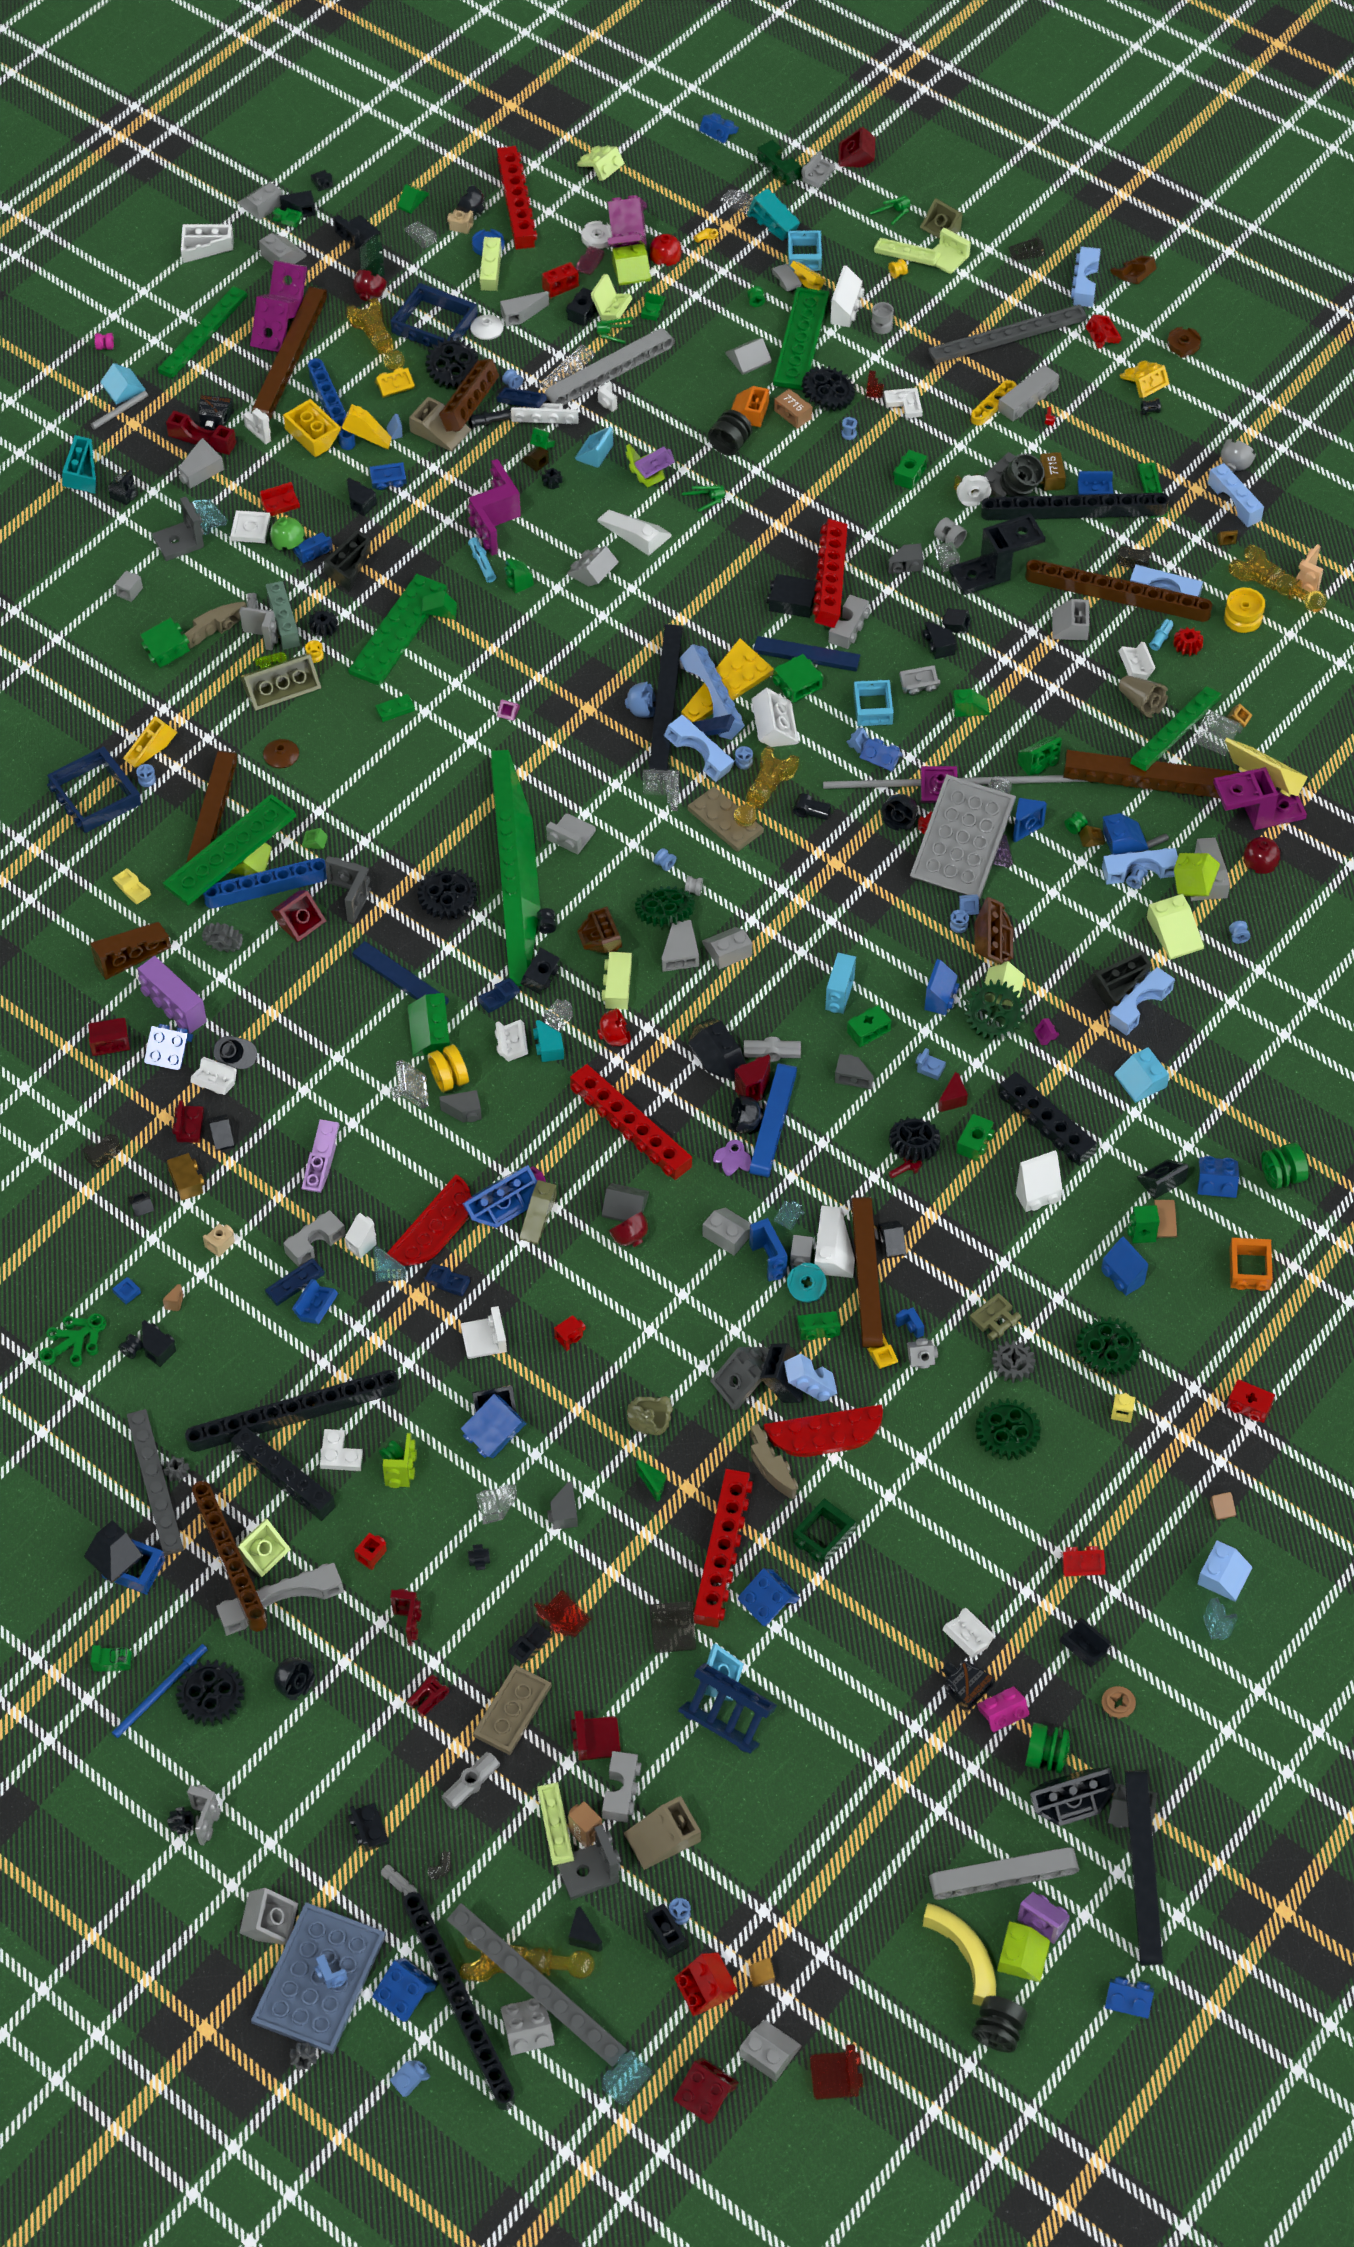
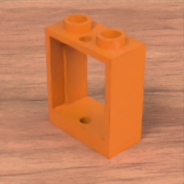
(1254, 1247)

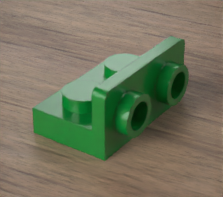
(818, 1325)

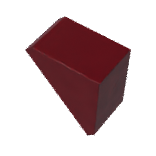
(954, 1095)

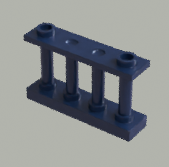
(743, 1697)

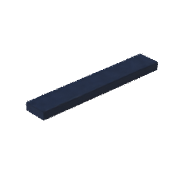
(817, 655)
(393, 972)

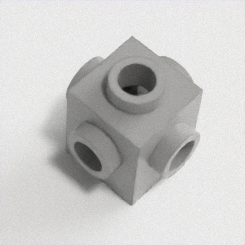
(922, 1353)

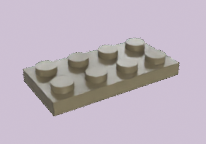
(717, 814)
(512, 1709)

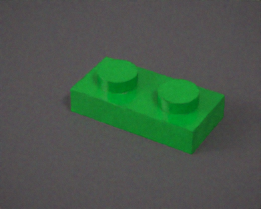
(395, 708)

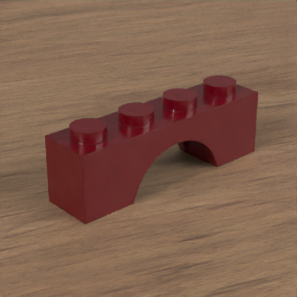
(183, 428)

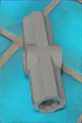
(774, 1047)
(461, 1789)

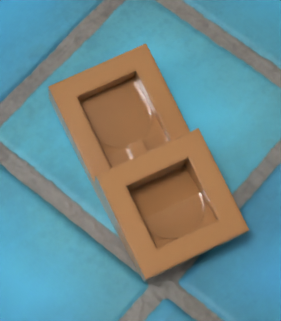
(1167, 1218)

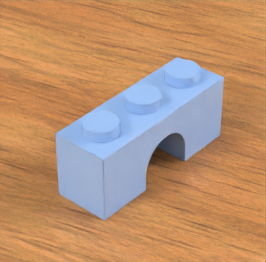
(816, 1383)

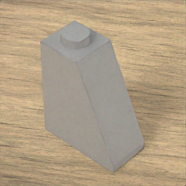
(200, 464)
(680, 948)

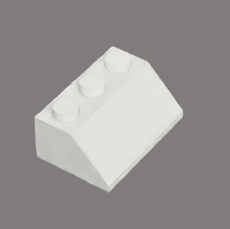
(846, 298)
(774, 719)

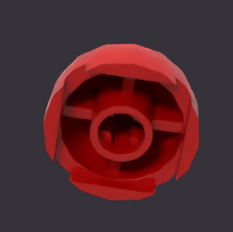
(665, 250)
(613, 1028)

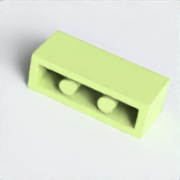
(490, 264)
(617, 980)

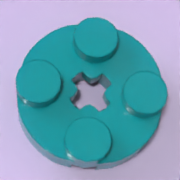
(802, 1272)

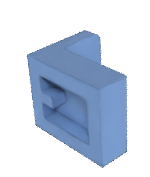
(929, 1065)

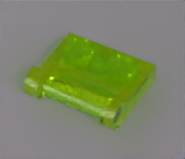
(266, 660)

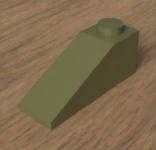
(538, 1211)

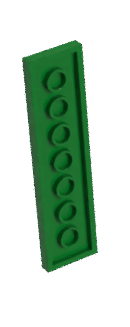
(801, 337)
(395, 632)
(229, 849)

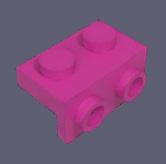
(1004, 1708)

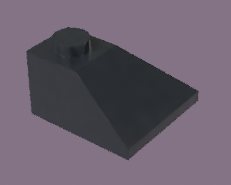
(112, 1552)

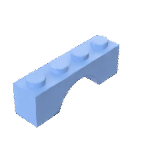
(1084, 288)
(1247, 505)
(1166, 581)
(684, 733)
(1119, 866)
(1154, 986)

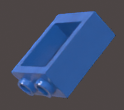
(150, 1572)

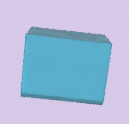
(121, 383)
(596, 447)
(726, 1664)

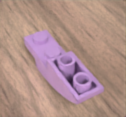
(321, 1156)

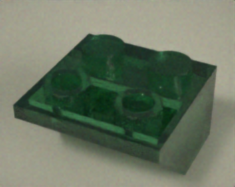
(371, 258)

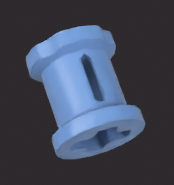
(849, 425)
(1136, 876)

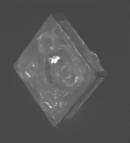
(410, 1084)

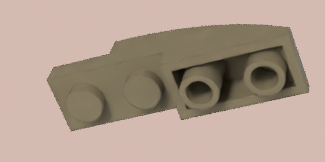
(218, 619)
(771, 1466)

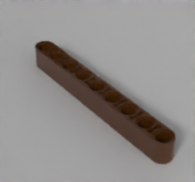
(214, 802)
(867, 1272)
(232, 1564)

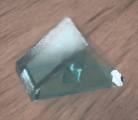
(387, 1268)

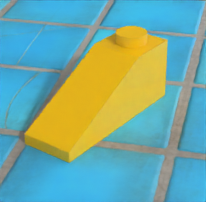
(365, 426)
(151, 741)

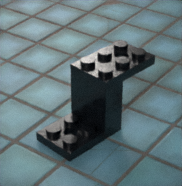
(996, 556)

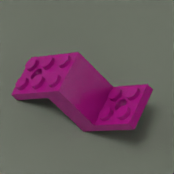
(627, 221)
(278, 306)
(494, 507)
(1258, 798)

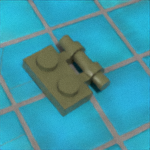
(991, 1312)

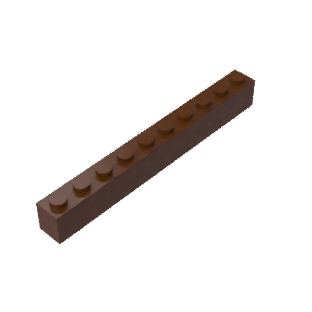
(1159, 776)

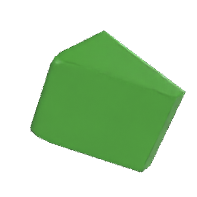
(315, 839)

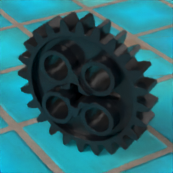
(450, 361)
(828, 388)
(442, 894)
(196, 1682)

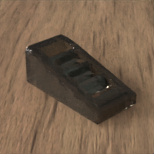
(1034, 244)

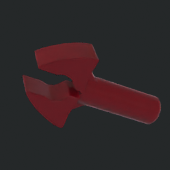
(904, 1167)

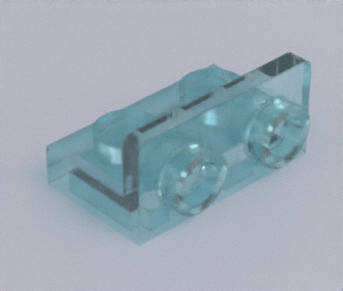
(209, 514)
(1216, 1620)
(625, 2078)

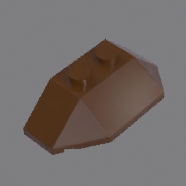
(599, 932)
(993, 932)

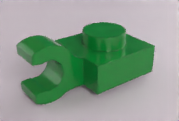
(288, 217)

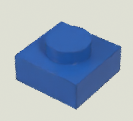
(126, 1290)

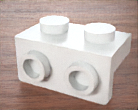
(1137, 661)
(511, 1040)
(214, 1076)
(969, 1633)

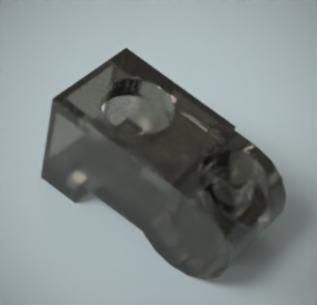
(1130, 557)
(103, 1151)

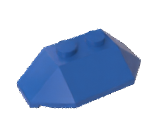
(502, 1199)

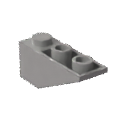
(520, 309)

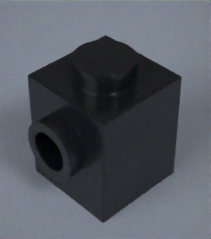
(956, 620)

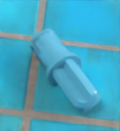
(1161, 634)

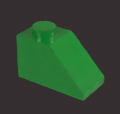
(969, 703)

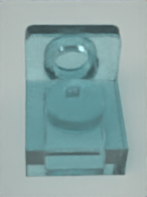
(789, 1214)

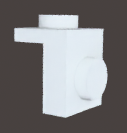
(606, 397)

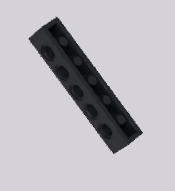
(1043, 1109)
(283, 1473)

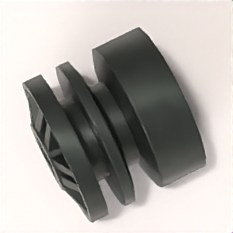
(730, 432)
(1022, 475)
(999, 2023)

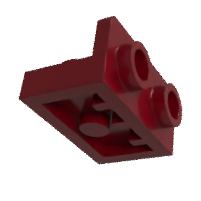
(188, 1123)

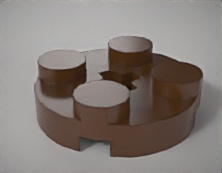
(1181, 348)

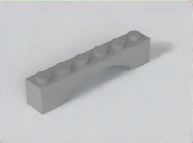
(316, 1583)

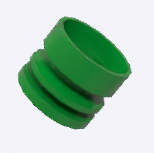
(1284, 1166)
(1047, 1748)

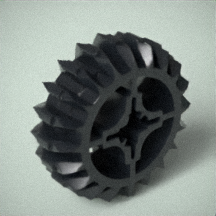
(914, 1139)

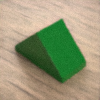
(411, 198)
(439, 605)

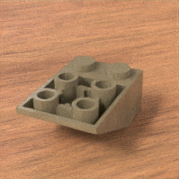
(428, 425)
(663, 1833)

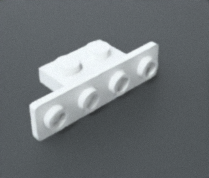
(545, 414)

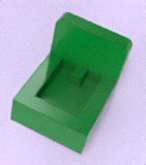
(541, 439)

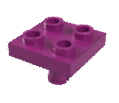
(932, 781)

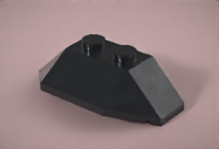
(716, 1048)
(1073, 1795)

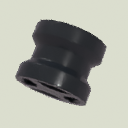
(130, 1346)

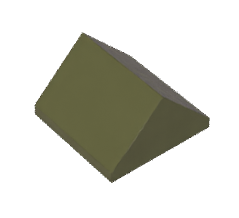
(941, 216)

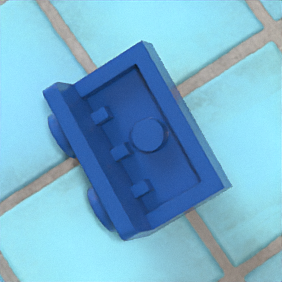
(717, 127)
(387, 475)
(1095, 482)
(880, 754)
(314, 1302)
(1129, 1997)

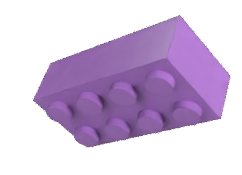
(171, 995)

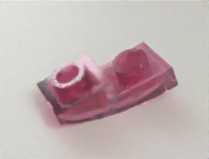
(590, 260)

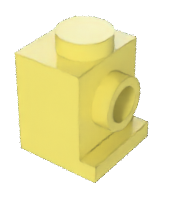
(1124, 1403)

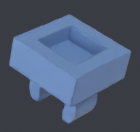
(858, 740)
(969, 903)

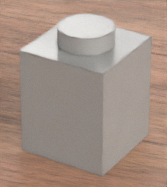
(128, 586)
(801, 1250)

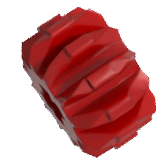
(1188, 641)

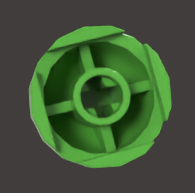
(287, 533)

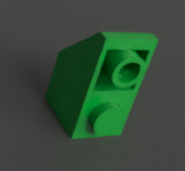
(518, 575)

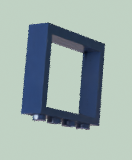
(437, 298)
(83, 765)

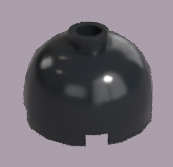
(472, 201)
(899, 812)
(746, 1115)
(294, 1677)

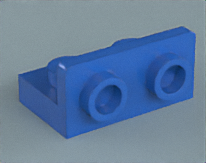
(313, 547)

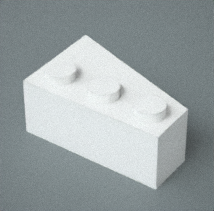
(205, 240)

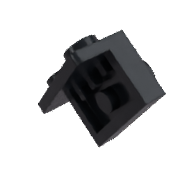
(1086, 1643)

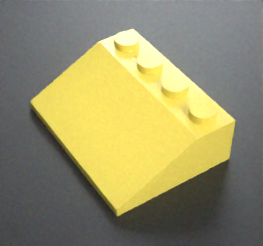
(1282, 776)

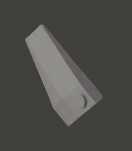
(1221, 883)

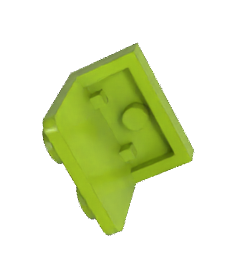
(649, 481)
(399, 1472)

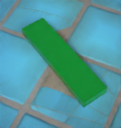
(1149, 480)

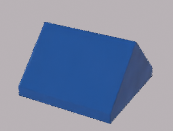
(1029, 817)

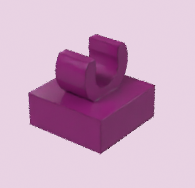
(1045, 1031)

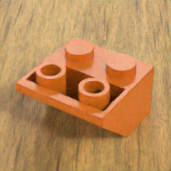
(752, 404)

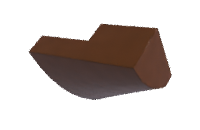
(1136, 269)

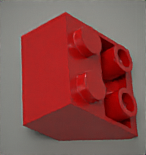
(705, 1983)

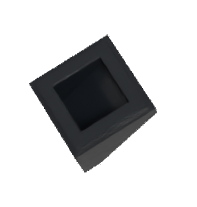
(141, 1203)

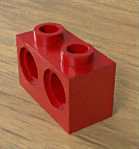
(560, 279)

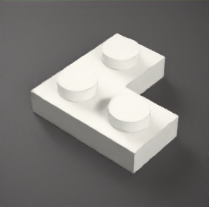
(904, 397)
(258, 424)
(336, 1456)

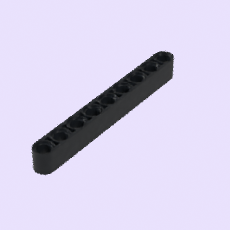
(1143, 1868)

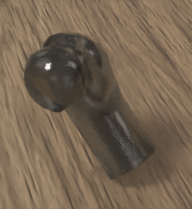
(443, 1868)

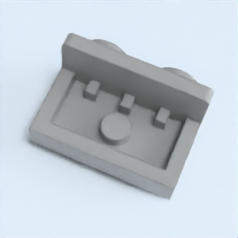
(817, 170)
(919, 679)

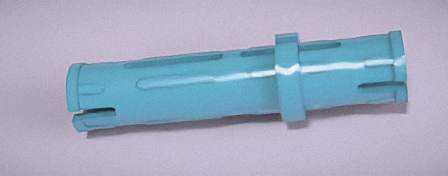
(480, 555)

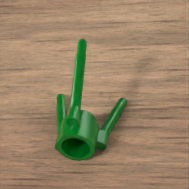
(900, 204)
(605, 327)
(715, 492)

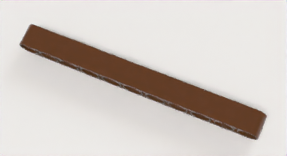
(290, 351)
(1118, 590)

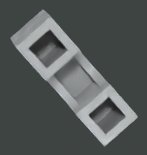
(845, 632)
(325, 1227)
(618, 1804)

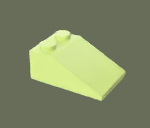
(1175, 926)

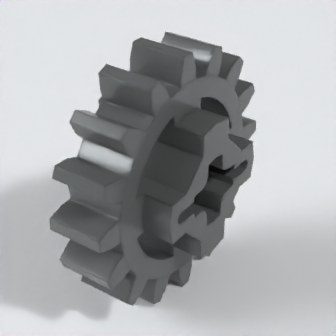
(222, 937)
(1022, 1357)

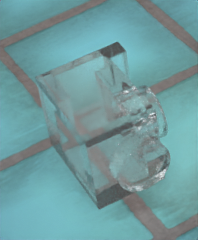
(947, 555)
(558, 1014)

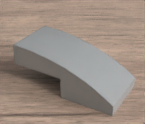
(787, 277)

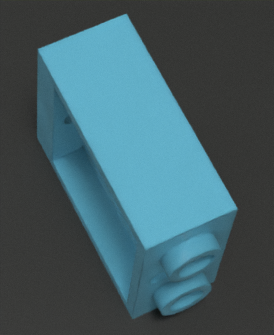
(812, 238)
(875, 716)
(840, 983)

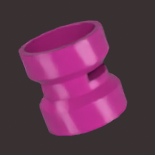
(104, 341)

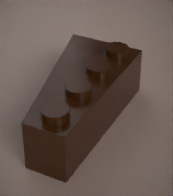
(129, 948)

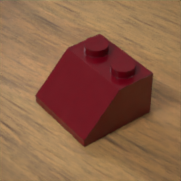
(857, 149)
(298, 915)

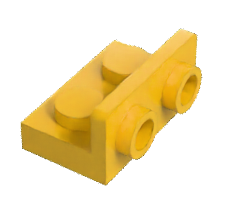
(807, 276)
(394, 382)

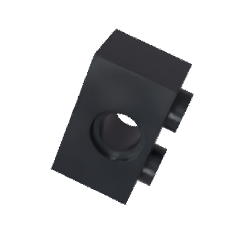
(581, 308)
(544, 962)
(665, 1931)

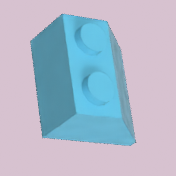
(1142, 1075)

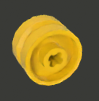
(1244, 610)
(448, 1068)

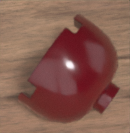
(368, 286)
(1261, 855)
(630, 1231)

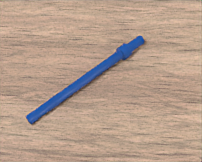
(189, 1660)

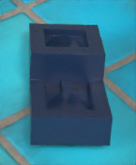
(500, 995)
(445, 1279)

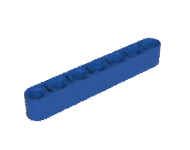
(330, 400)
(265, 883)
(773, 1120)

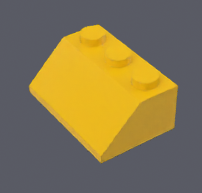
(311, 427)

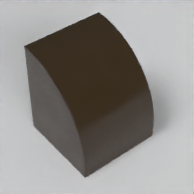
(536, 458)

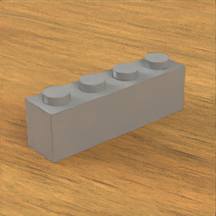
(1028, 393)

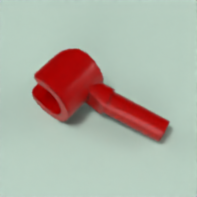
(1049, 418)

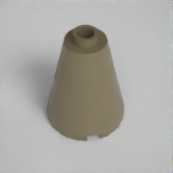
(1144, 694)

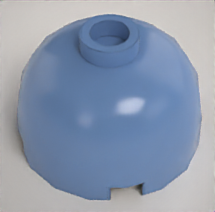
(640, 700)

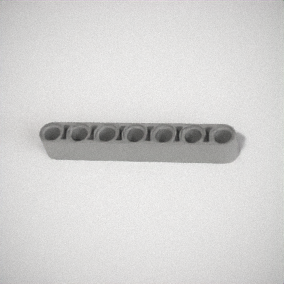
(1003, 1873)

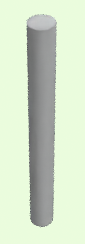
(119, 410)

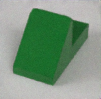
(652, 306)

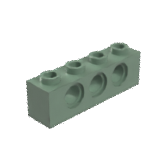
(283, 614)

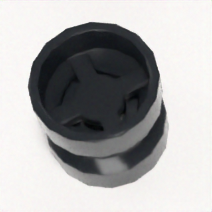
(546, 921)

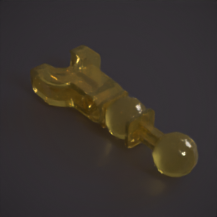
(371, 322)
(1261, 570)
(770, 775)
(579, 1964)

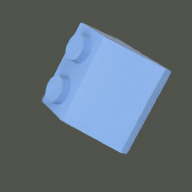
(1225, 1571)

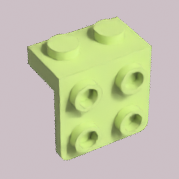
(604, 161)
(953, 251)
(607, 302)

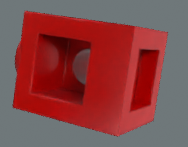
(569, 1332)
(363, 1551)

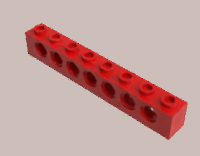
(515, 196)
(830, 573)
(627, 1112)
(733, 1482)

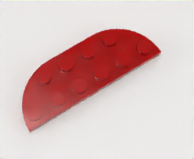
(434, 1225)
(826, 1432)

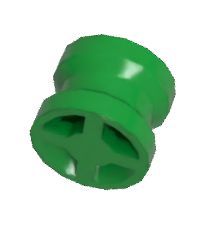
(756, 296)
(1076, 822)
(392, 1452)

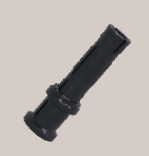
(486, 418)

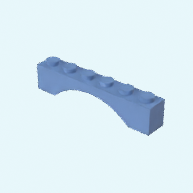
(698, 662)

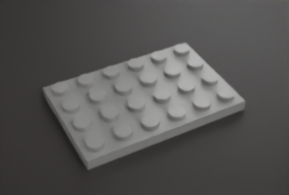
(963, 836)

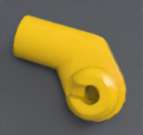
(707, 233)

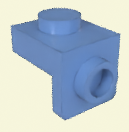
(323, 1971)
(409, 2077)

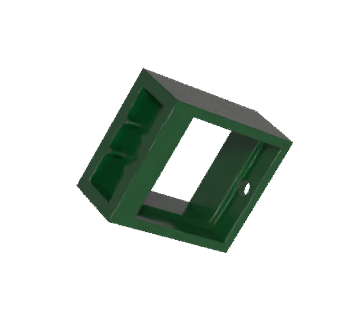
(833, 1515)

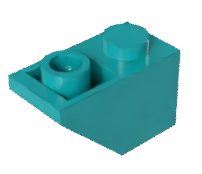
(549, 1042)

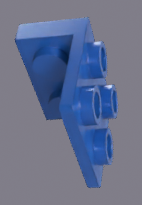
(767, 1596)
(403, 1988)

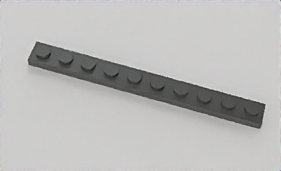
(1007, 334)
(537, 1984)

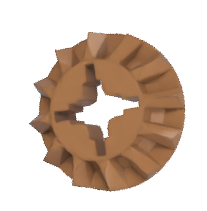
(1114, 1694)

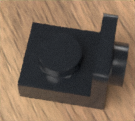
(322, 180)

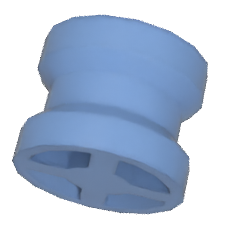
(512, 379)
(743, 757)
(142, 773)
(664, 859)
(959, 921)
(1239, 932)
(680, 1906)

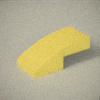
(130, 885)

